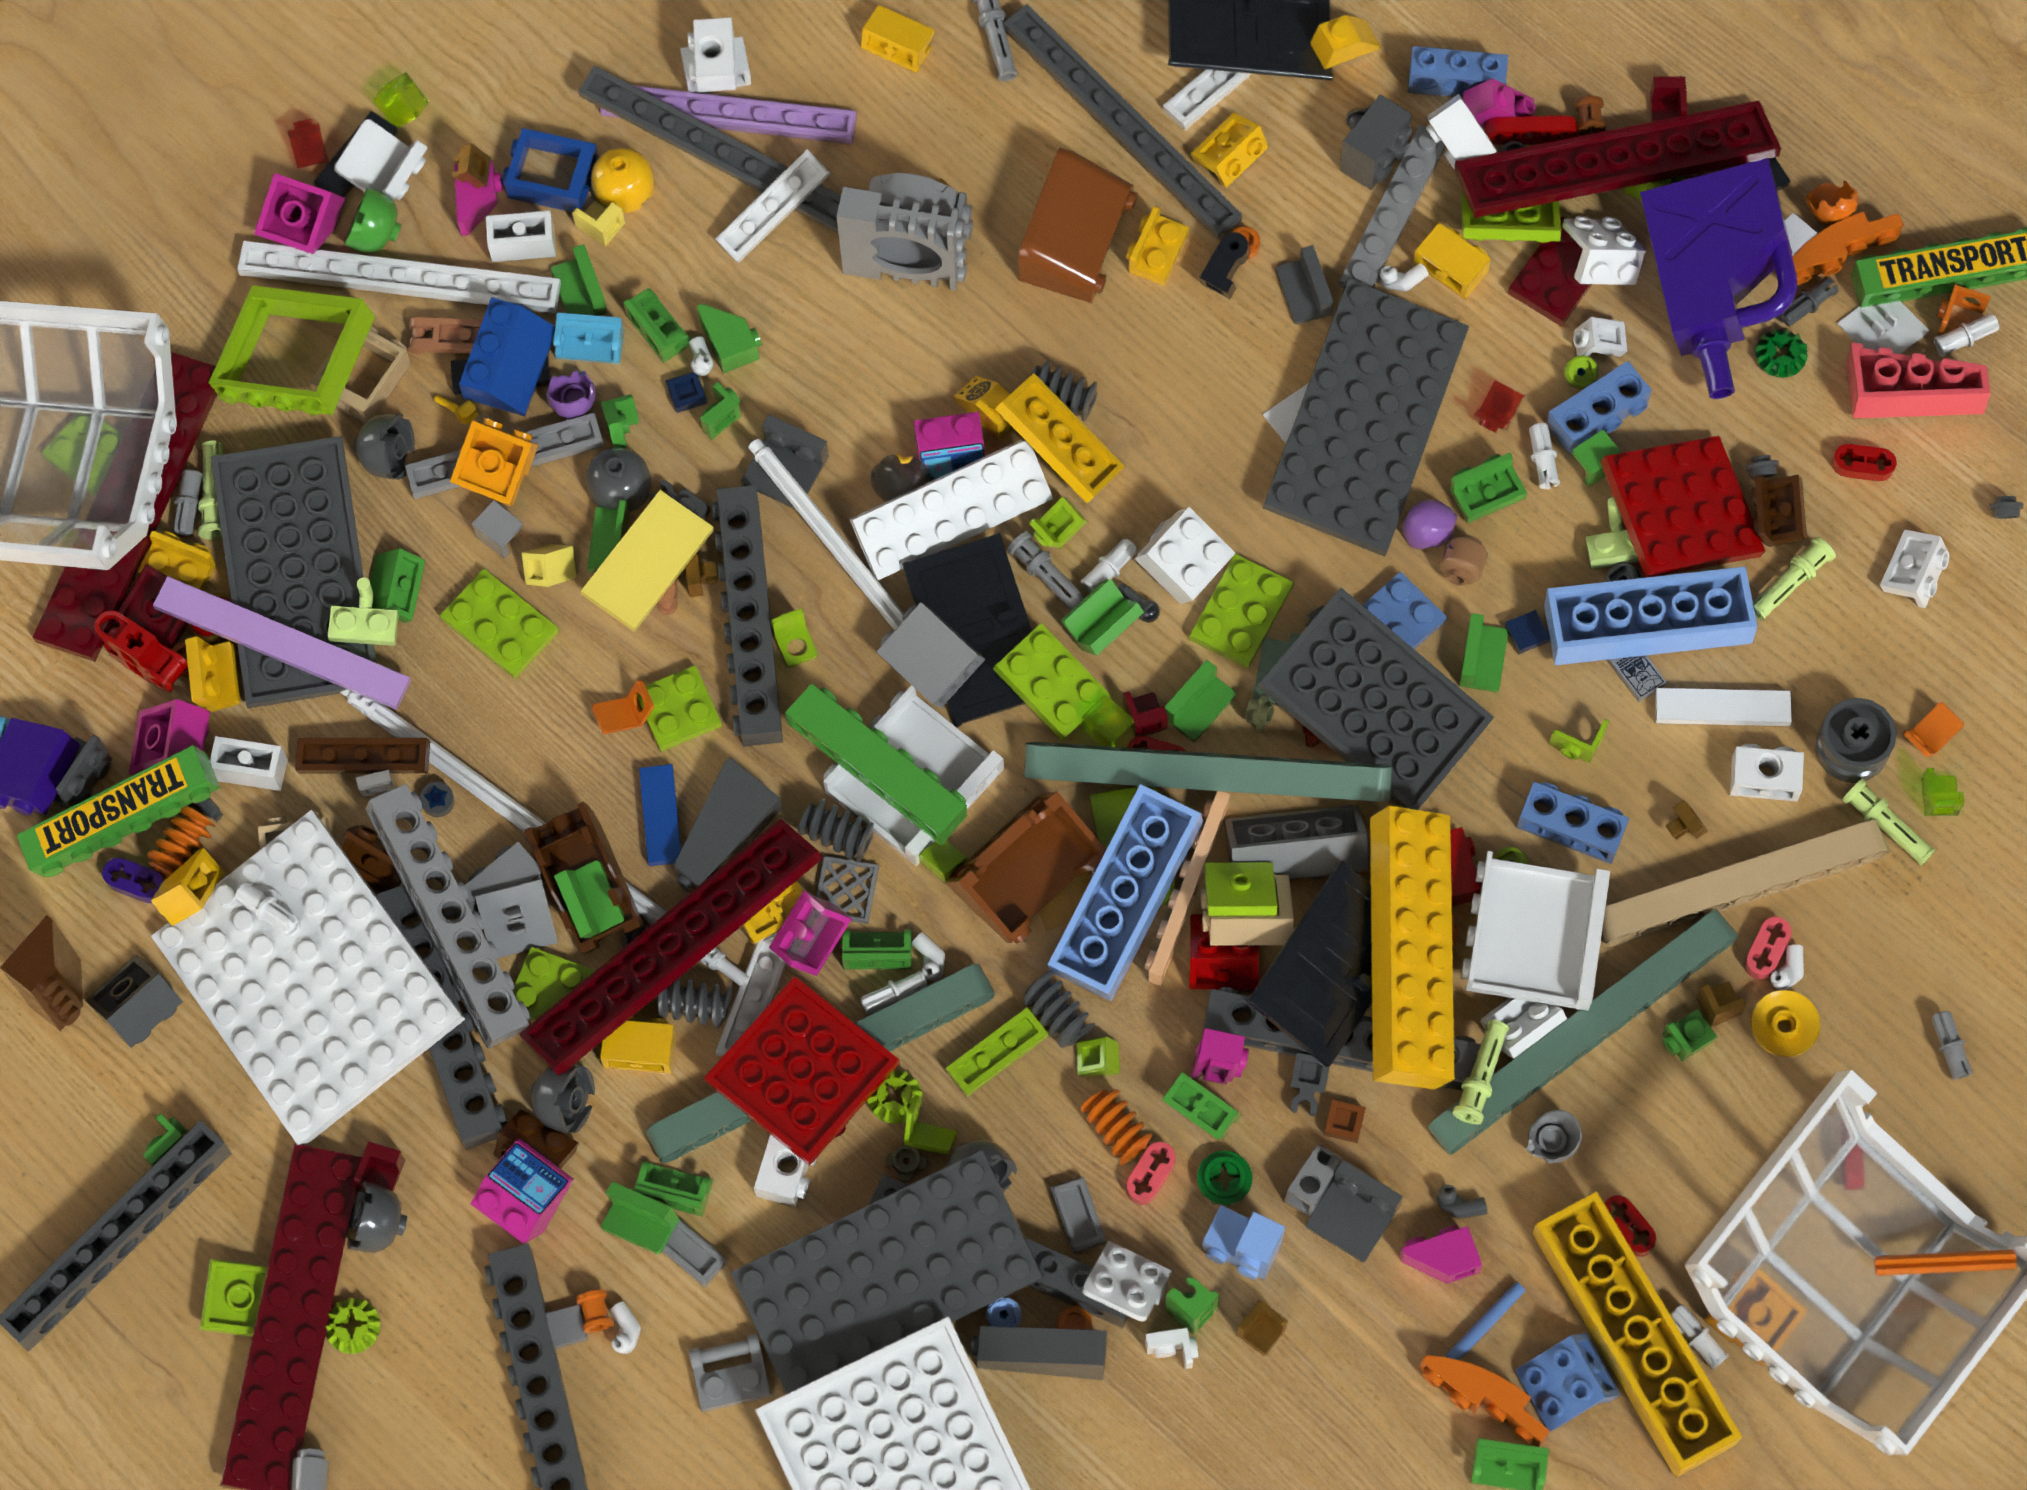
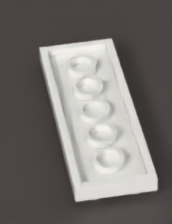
(951, 508)

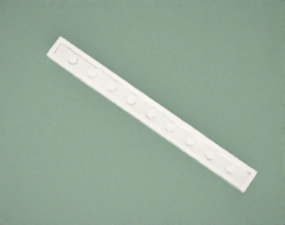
(398, 276)

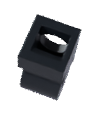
(1223, 264)

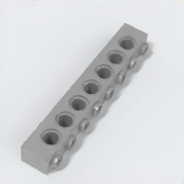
(492, 1025)

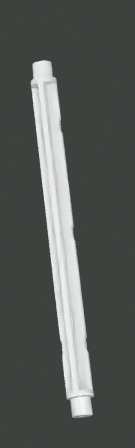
(827, 533)

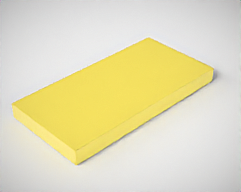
(647, 560)

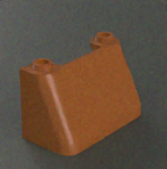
(1073, 227)
(1027, 865)

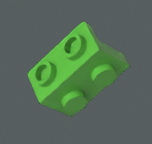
(1487, 487)

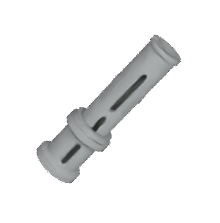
(992, 21)
(1042, 560)

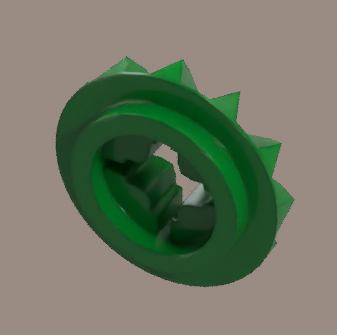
(1782, 366)
(1235, 1166)

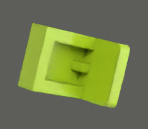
(1058, 524)

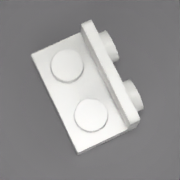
(1916, 566)
(1526, 1022)

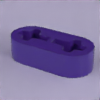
(136, 873)

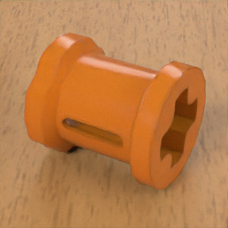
(594, 1311)

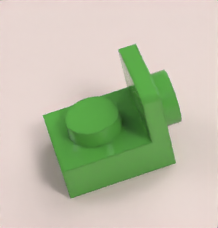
(619, 415)
(721, 415)
(1688, 1035)
(162, 1144)

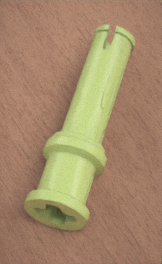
(210, 521)
(1801, 569)
(1877, 809)
(1477, 1086)

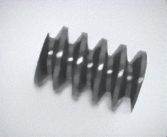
(1072, 394)
(836, 830)
(695, 1003)
(1056, 1011)

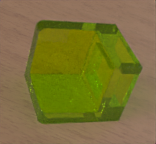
(400, 100)
(1106, 721)
(1941, 795)

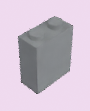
(930, 654)

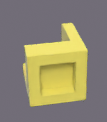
(600, 221)
(549, 565)

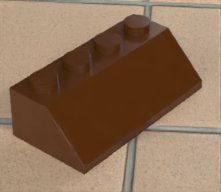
(47, 974)

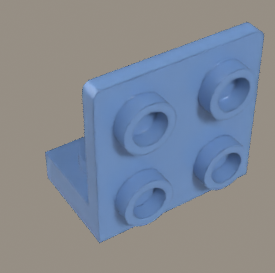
(1567, 1380)

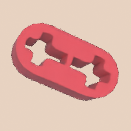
(1775, 951)
(1143, 1169)

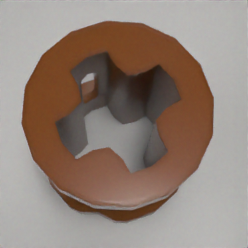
(1596, 104)

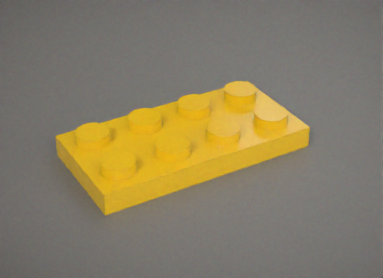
(1060, 437)

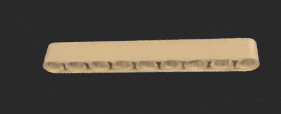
(1743, 882)

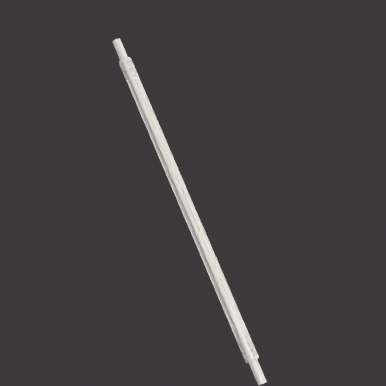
(508, 807)

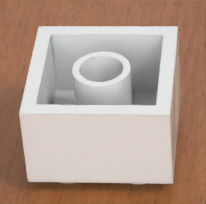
(1184, 555)

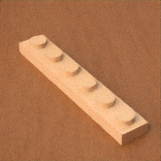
(1182, 899)

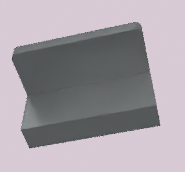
(1305, 287)

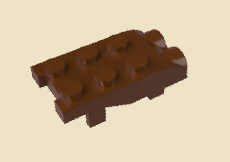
(570, 844)

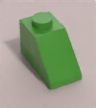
(729, 337)

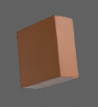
(1344, 1121)

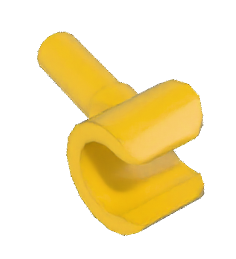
(464, 413)

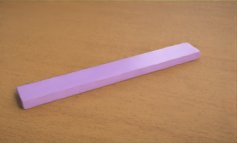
(760, 115)
(282, 643)

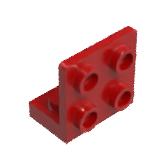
(1220, 964)

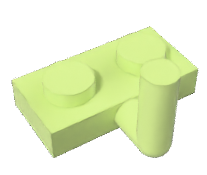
(1611, 547)
(363, 624)

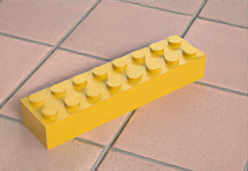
(1411, 948)
(1636, 1334)

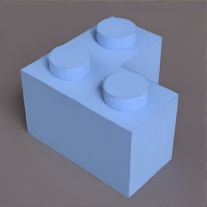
(1244, 1242)

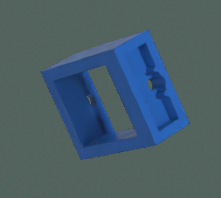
(547, 195)

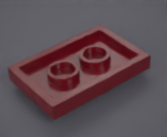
(1549, 280)

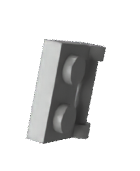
(731, 1384)

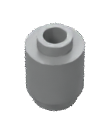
(310, 1470)

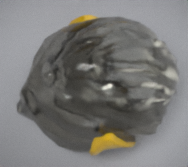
(898, 475)

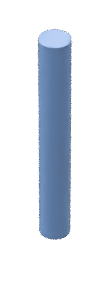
(1486, 1322)

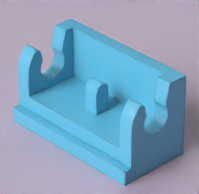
(588, 338)

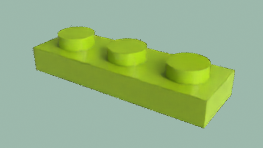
(996, 1052)

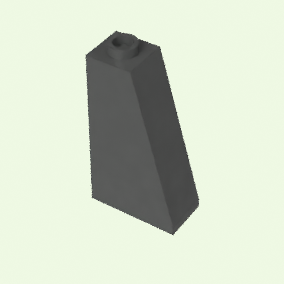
(726, 824)
(1042, 1351)

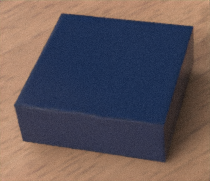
(686, 392)
(1527, 632)

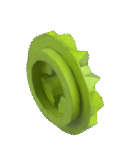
(892, 1111)
(364, 1335)

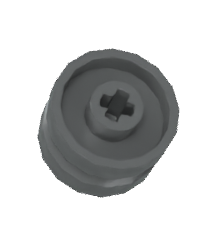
(1855, 740)

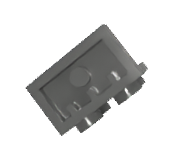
(798, 452)
(88, 766)
(1354, 1211)

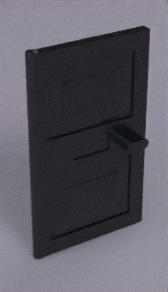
(1248, 36)
(980, 600)
(1324, 969)

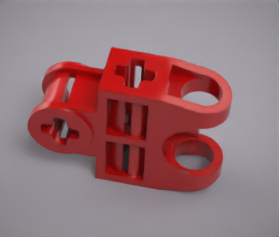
(141, 651)

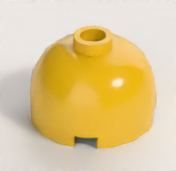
(622, 178)

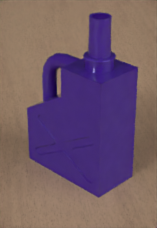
(1711, 249)

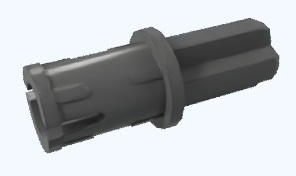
(1809, 301)

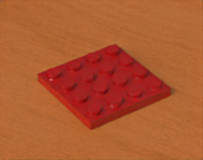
(1682, 506)
(802, 1070)

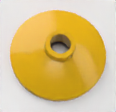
(1788, 1008)

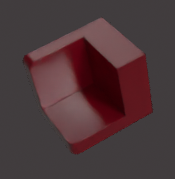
(1668, 97)
(1146, 714)
(379, 1166)

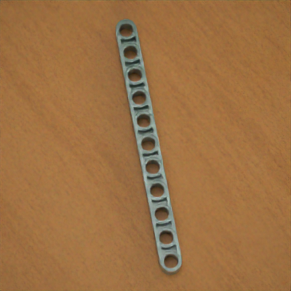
(1208, 771)
(889, 1027)
(1590, 1028)

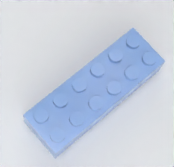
(1650, 615)
(1125, 892)

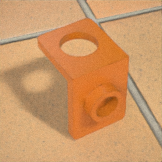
(1957, 298)
(624, 712)
(1934, 730)

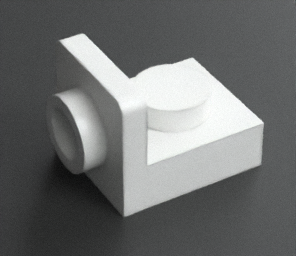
(1600, 337)
(1167, 1342)

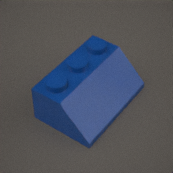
(507, 357)

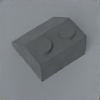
(134, 1001)

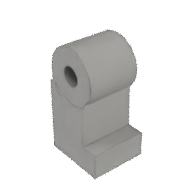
(1313, 1180)

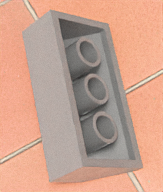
(1301, 841)

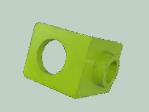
(789, 628)
(1575, 748)
(926, 1136)

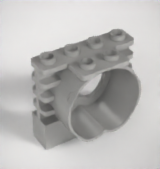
(905, 230)

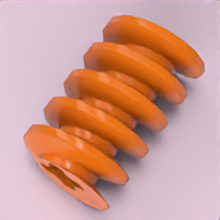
(179, 841)
(1115, 1125)

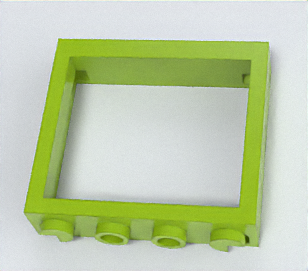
(294, 304)

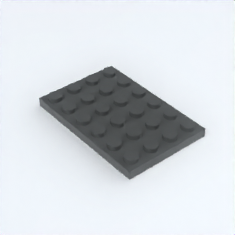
(1375, 699)

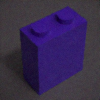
(33, 765)

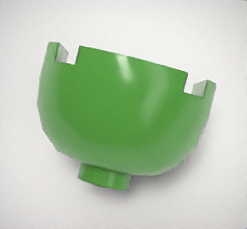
(373, 222)

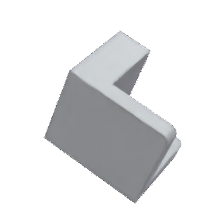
(496, 528)

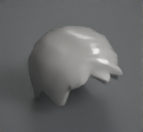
(1554, 1136)

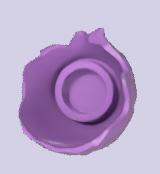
(571, 395)
(1429, 524)

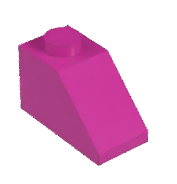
(476, 203)

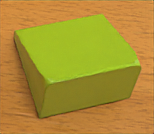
(942, 859)
(1098, 1057)

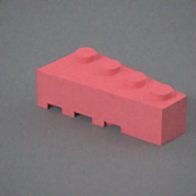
(1913, 385)

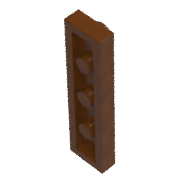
(362, 755)

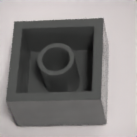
(1376, 143)

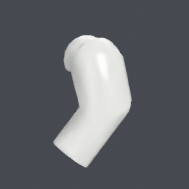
(1402, 281)
(702, 361)
(933, 957)
(1792, 971)
(628, 1329)

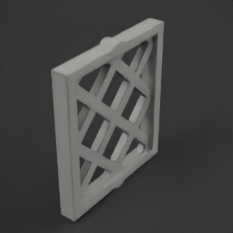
(851, 864)

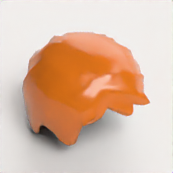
(1832, 203)

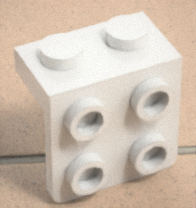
(380, 161)
(1608, 251)
(1126, 1282)

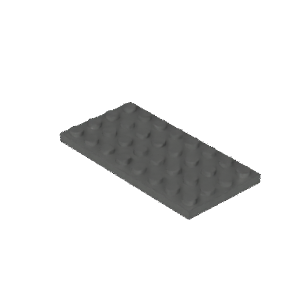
(1366, 417)
(289, 553)
(887, 1272)

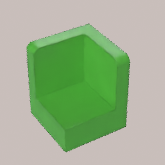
(1591, 453)

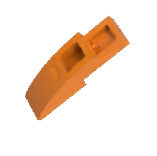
(1851, 236)
(1475, 1385)

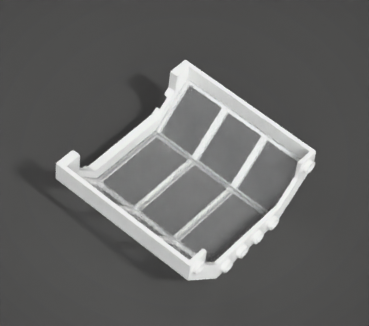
(81, 431)
(1800, 1283)

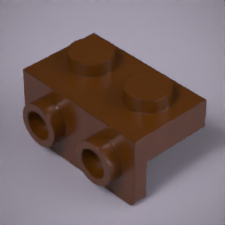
(1779, 510)
(370, 857)
(547, 1141)

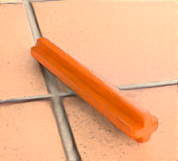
(1945, 1262)

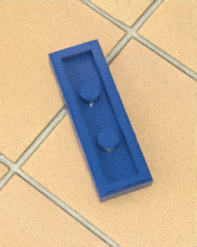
(660, 814)

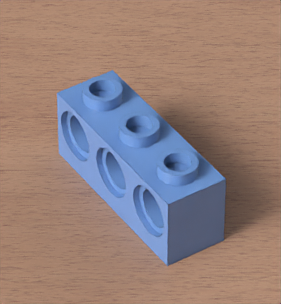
(1453, 71)
(1601, 393)
(1580, 837)

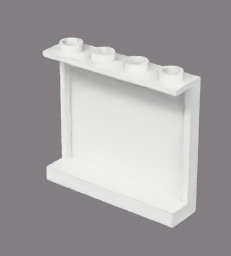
(934, 746)
(1536, 933)

